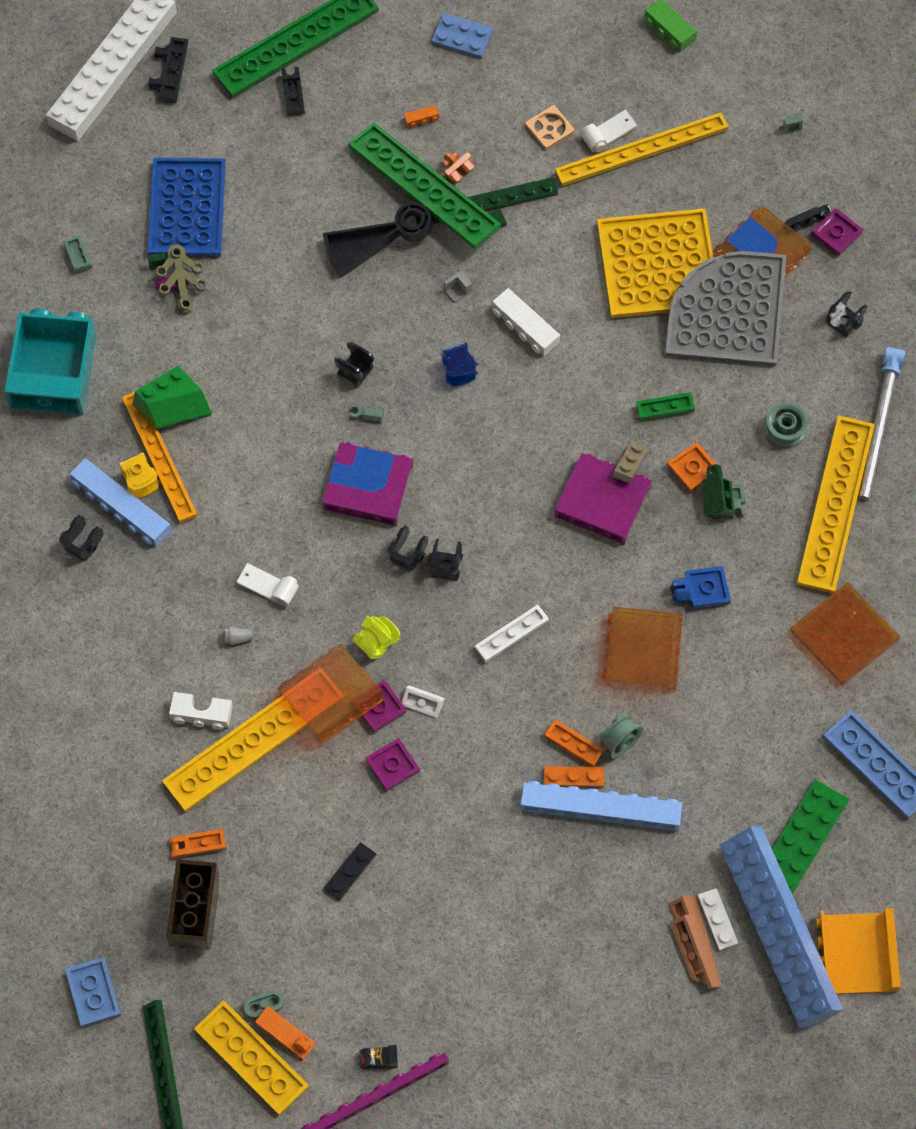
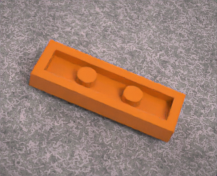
(574, 743)
(574, 776)

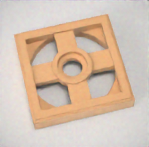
(546, 143)

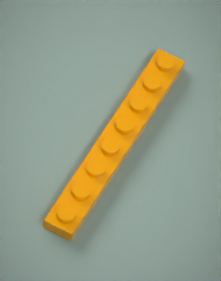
(162, 463)

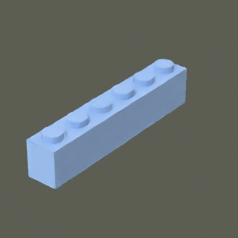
(120, 502)

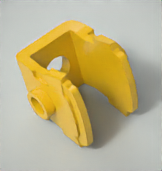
(139, 476)

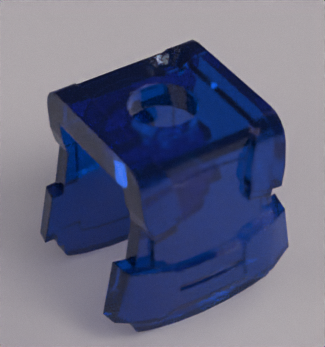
(459, 364)

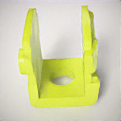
(376, 636)

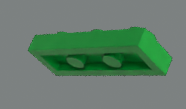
(665, 406)

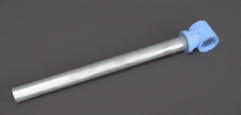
(893, 363)

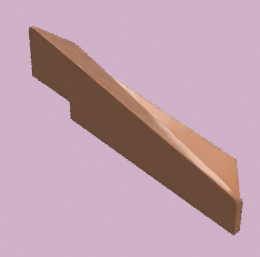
(694, 941)

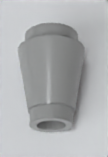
(236, 635)

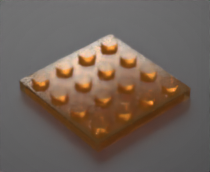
(845, 633)

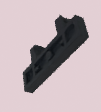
(175, 58)

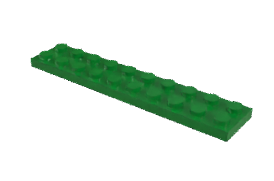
(291, 43)
(424, 185)

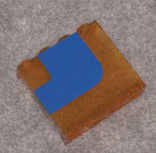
(766, 234)

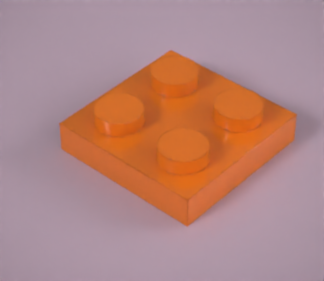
(691, 466)

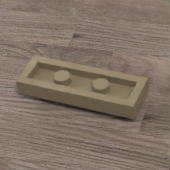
(630, 462)

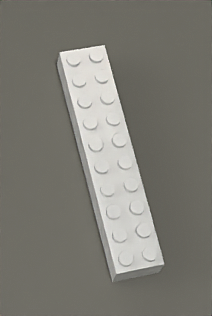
(109, 66)

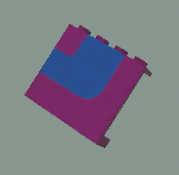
(367, 483)

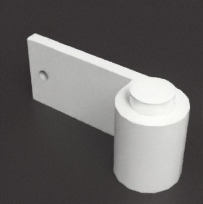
(608, 132)
(268, 586)

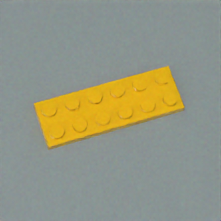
(251, 1058)

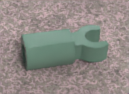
(367, 413)

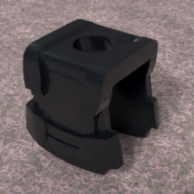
(839, 310)
(359, 357)
(90, 545)
(436, 558)
(401, 560)

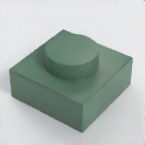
(792, 123)

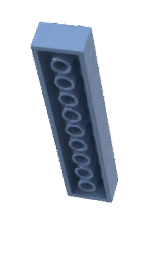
(781, 927)

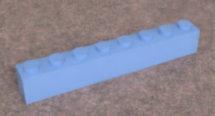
(601, 806)

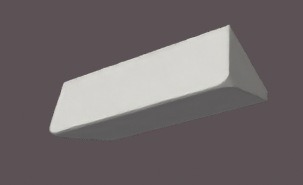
(422, 701)

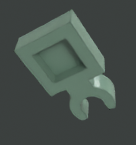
(739, 498)

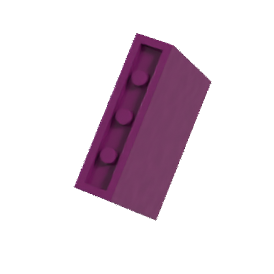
(601, 501)

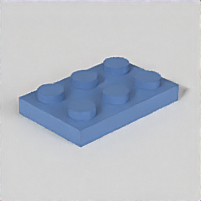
(462, 35)
(93, 992)

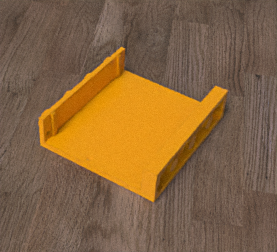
(859, 951)

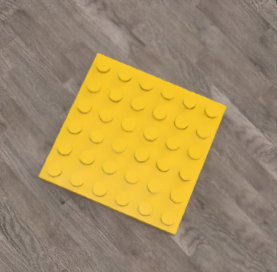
(650, 258)

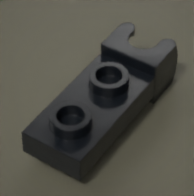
(293, 92)

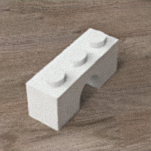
(217, 715)

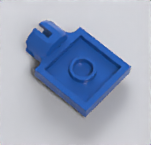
(702, 588)

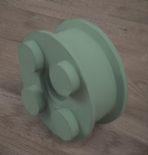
(783, 435)
(620, 735)

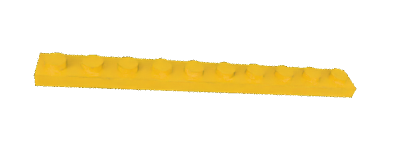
(641, 149)

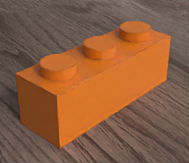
(421, 116)

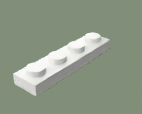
(511, 633)

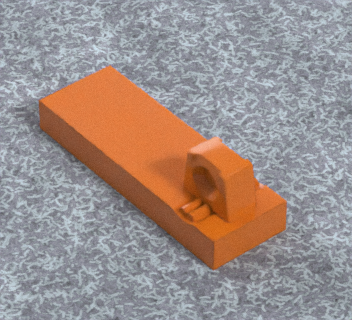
(285, 1033)

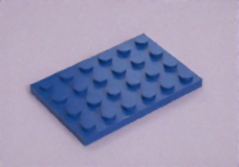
(187, 206)

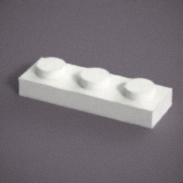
(717, 919)

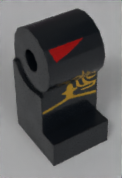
(378, 1057)

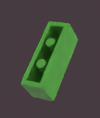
(670, 25)

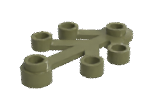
(180, 276)

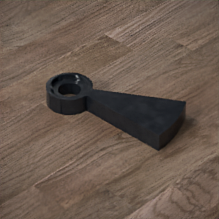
(355, 245)

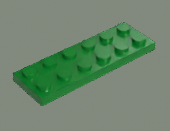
(808, 831)

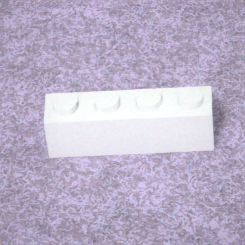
(525, 322)

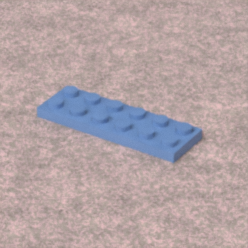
(875, 761)

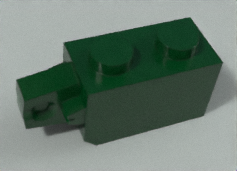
(717, 494)

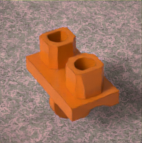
(452, 173)

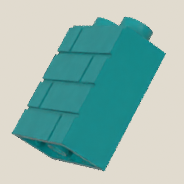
(51, 362)

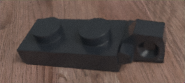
(808, 217)

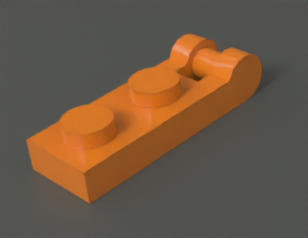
(197, 843)

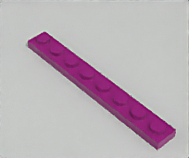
(381, 1092)

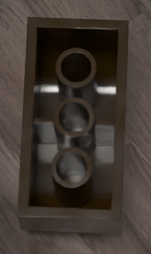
(193, 904)

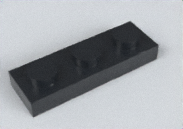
(350, 871)

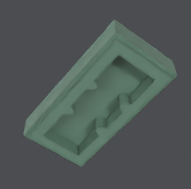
(77, 254)

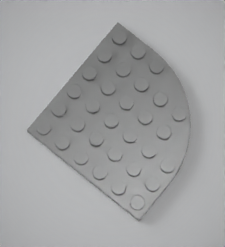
(729, 309)

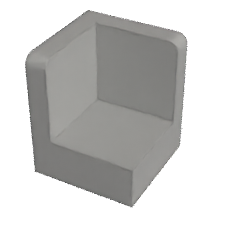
(457, 286)

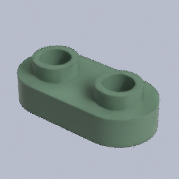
(262, 1001)

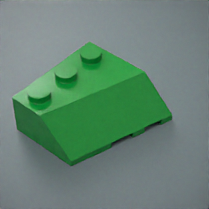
(171, 399)

